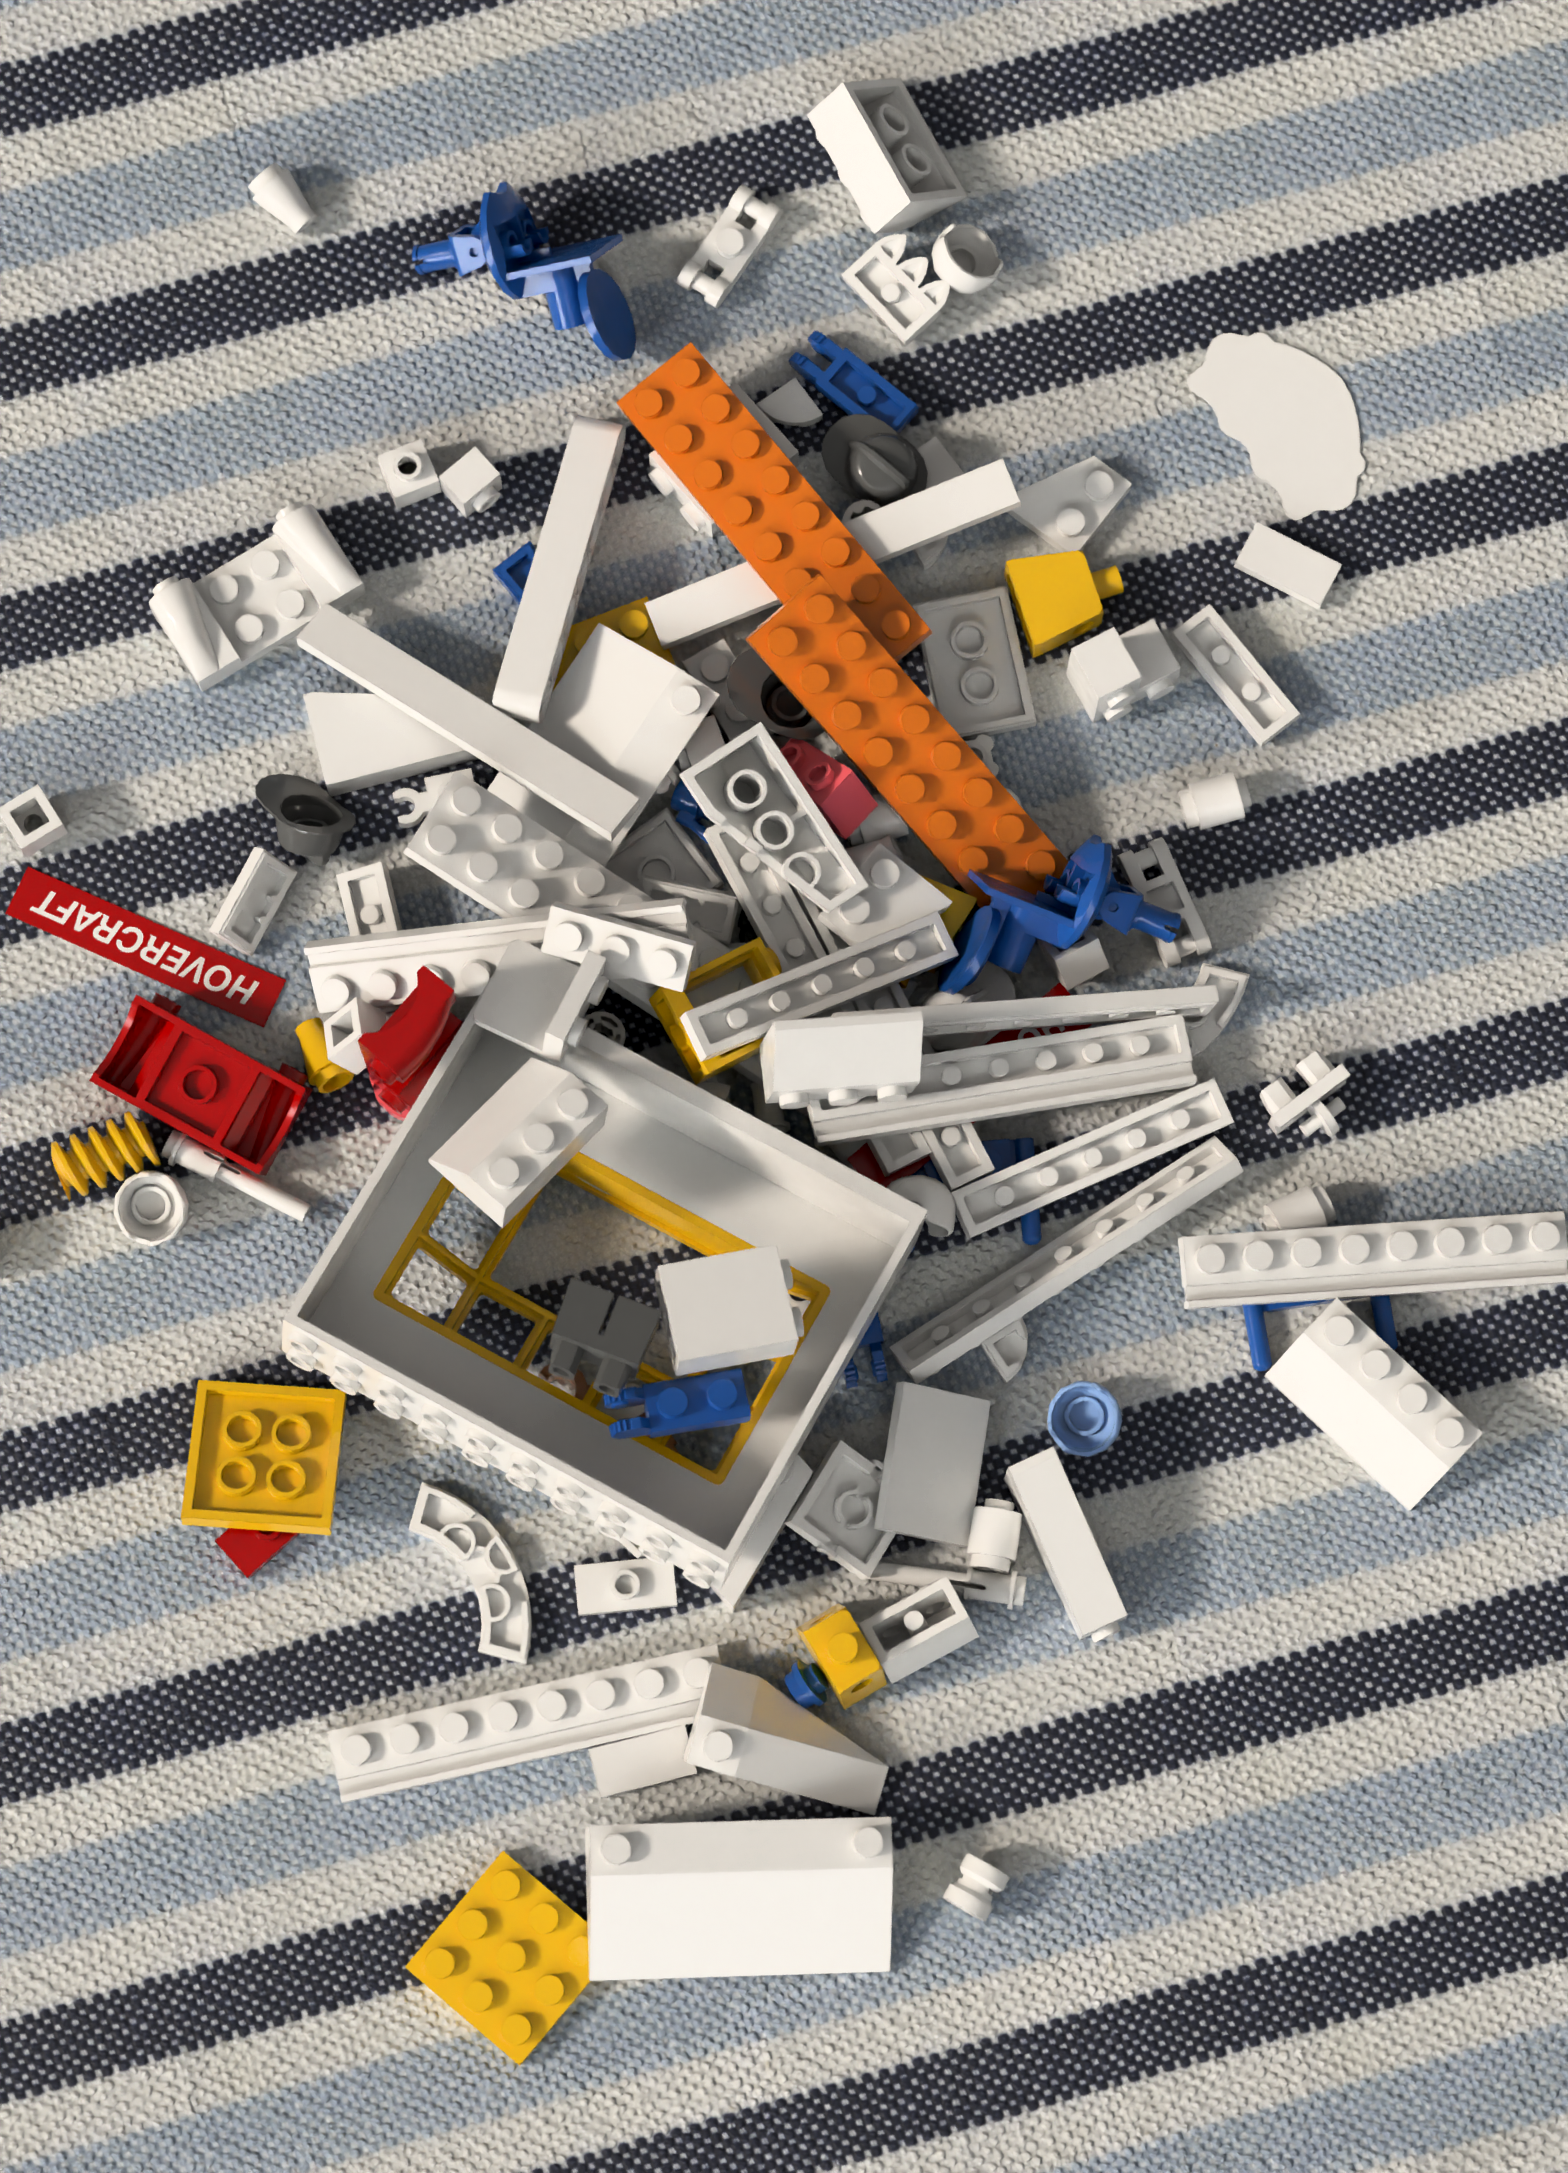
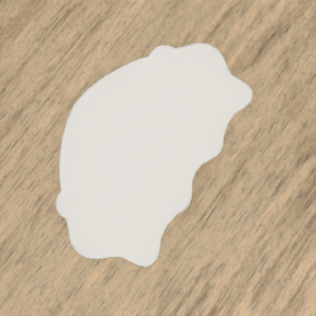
(1288, 416)

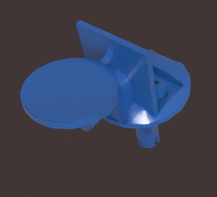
(510, 247)
(1015, 917)

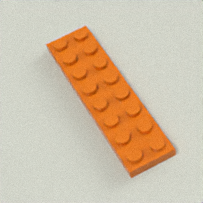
(762, 496)
(903, 743)

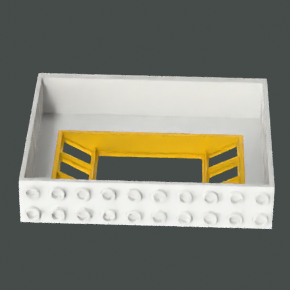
(674, 1164)

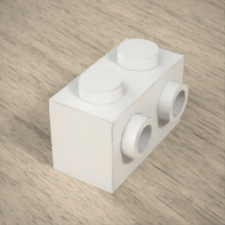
(918, 1629)

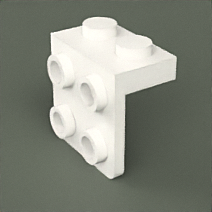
(541, 998)

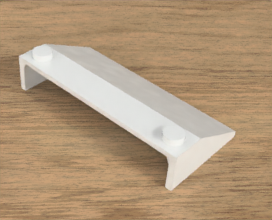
(621, 717)
(739, 1898)

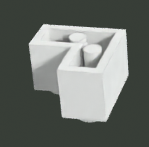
(1119, 670)

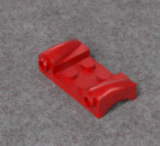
(411, 1041)
(202, 1084)

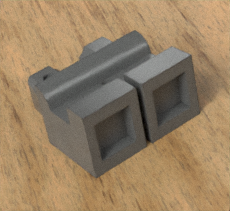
(616, 1351)

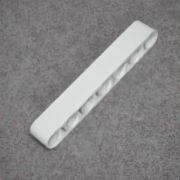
(559, 569)

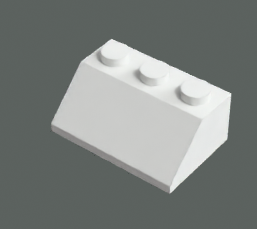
(885, 154)
(842, 1059)
(521, 1138)

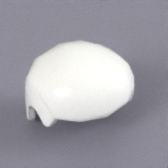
(966, 258)
(933, 1197)
(151, 1207)

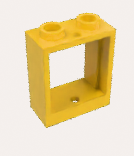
(670, 1005)

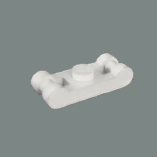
(729, 246)
(1167, 893)

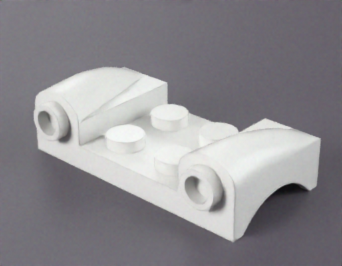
(256, 597)

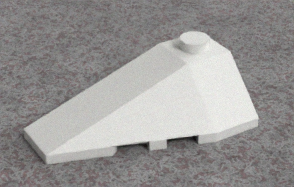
(767, 810)
(771, 1740)

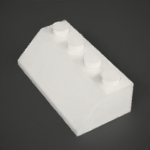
(1373, 1404)

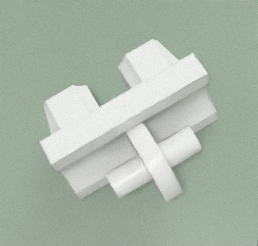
(1322, 1082)

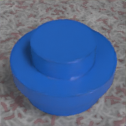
(807, 1684)

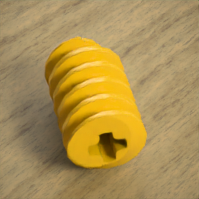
(103, 1155)

